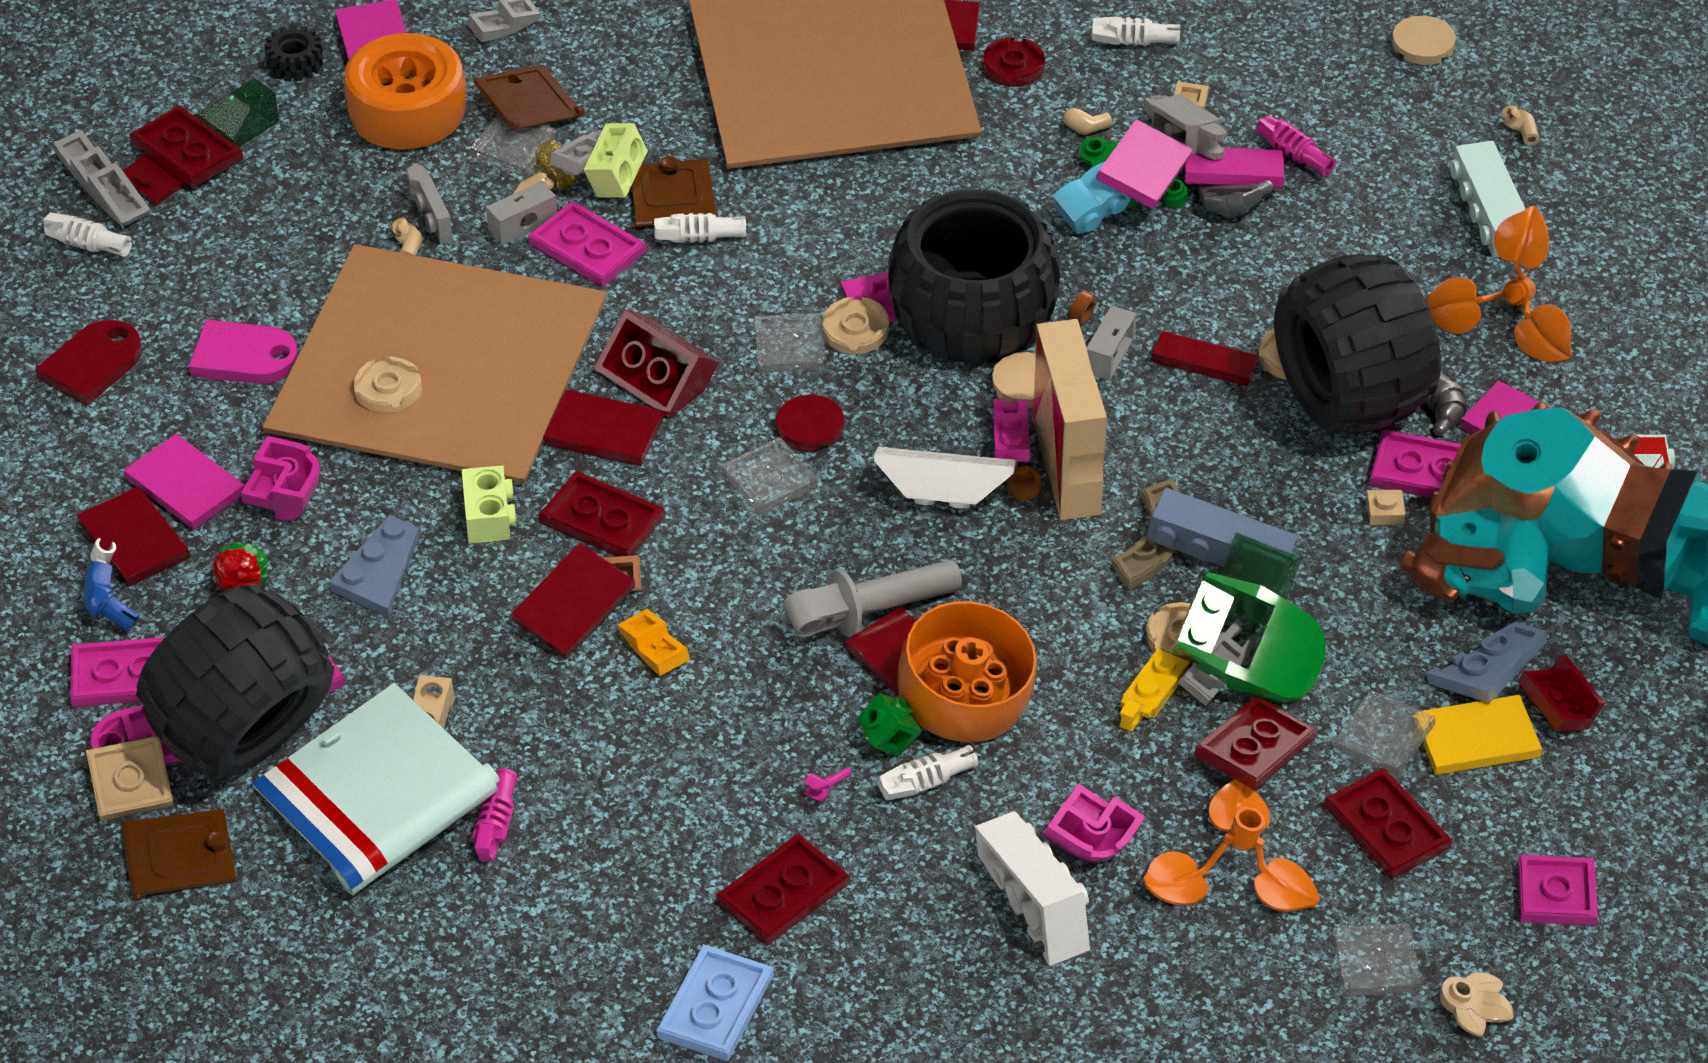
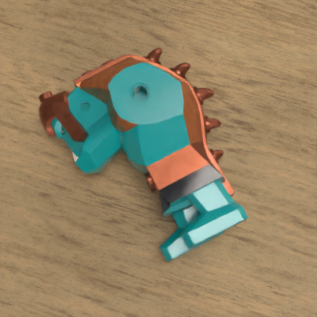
(1566, 494)

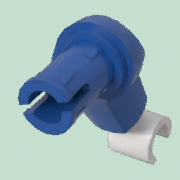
(99, 594)

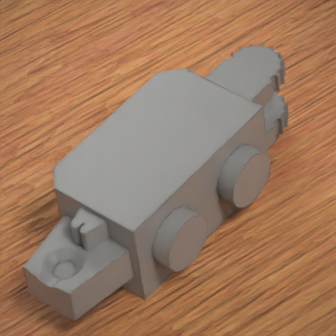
(1187, 124)

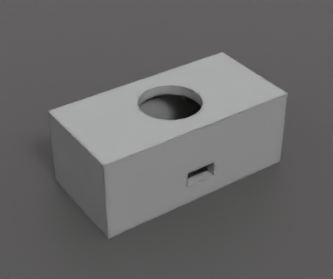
(535, 208)
(1111, 337)

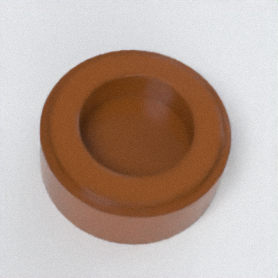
(1083, 307)
(1024, 483)

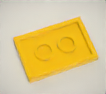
(1480, 735)

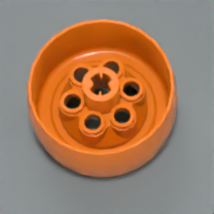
(406, 111)
(971, 643)

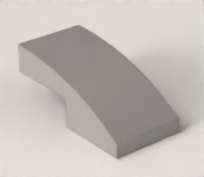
(506, 20)

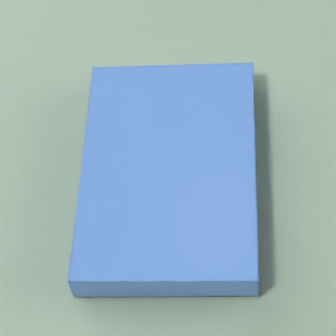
(715, 1002)

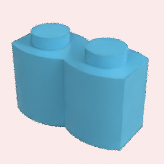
(1088, 201)

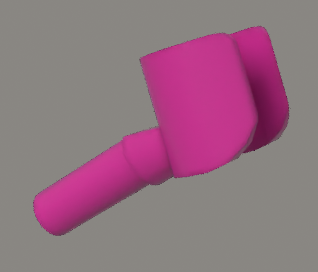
(820, 787)

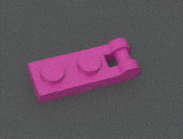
(1011, 430)

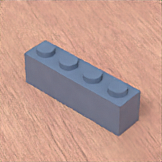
(1207, 529)

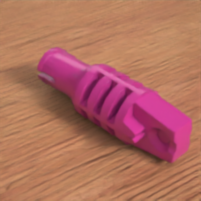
(1295, 144)
(495, 817)

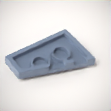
(377, 567)
(1493, 665)

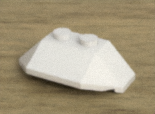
(943, 476)

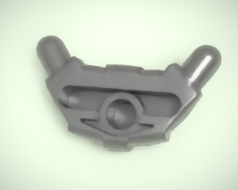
(1232, 199)
(1447, 405)

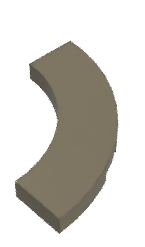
(1145, 557)

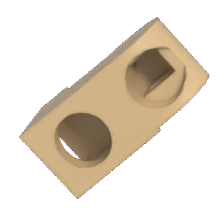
(435, 704)

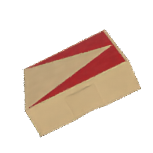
(1069, 419)

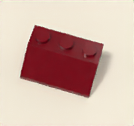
(655, 363)

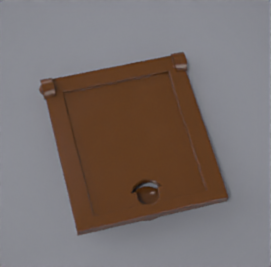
(528, 97)
(679, 193)
(174, 854)

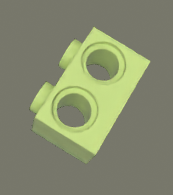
(615, 160)
(486, 504)

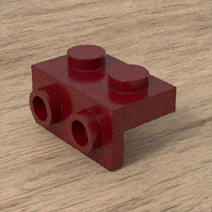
(1563, 695)

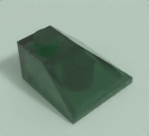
(242, 112)
(1262, 565)

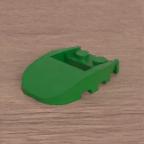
(1286, 655)

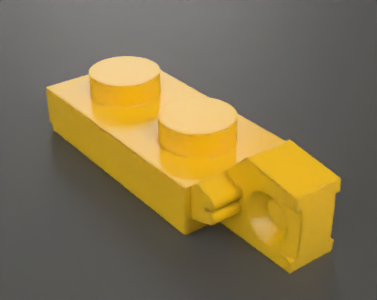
(1151, 688)

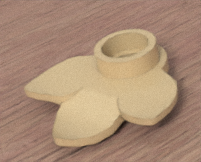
(1475, 1001)

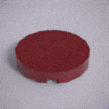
(1013, 62)
(810, 422)

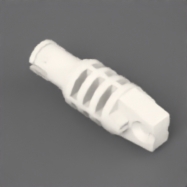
(1133, 31)
(698, 227)
(85, 234)
(925, 773)

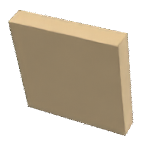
(129, 778)

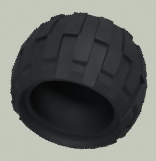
(973, 275)
(1357, 343)
(234, 680)

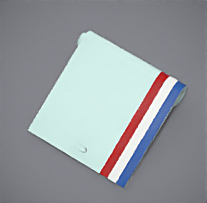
(376, 787)

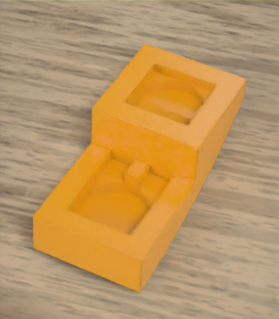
(651, 641)

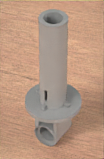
(844, 603)

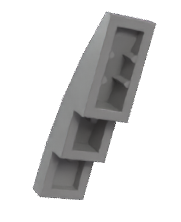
(101, 178)

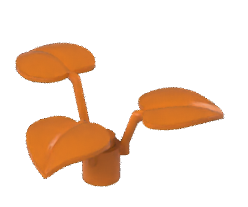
(1547, 329)
(1245, 816)

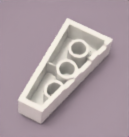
(1036, 885)

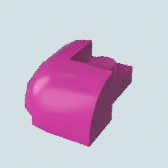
(282, 478)
(1092, 826)

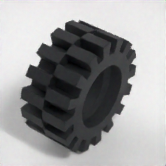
(290, 41)

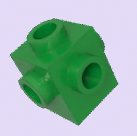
(889, 724)

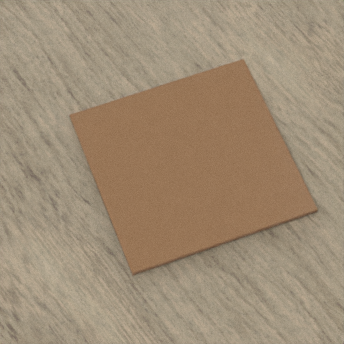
(831, 76)
(486, 349)

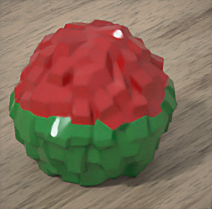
(240, 566)

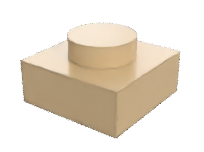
(1193, 92)
(1385, 507)

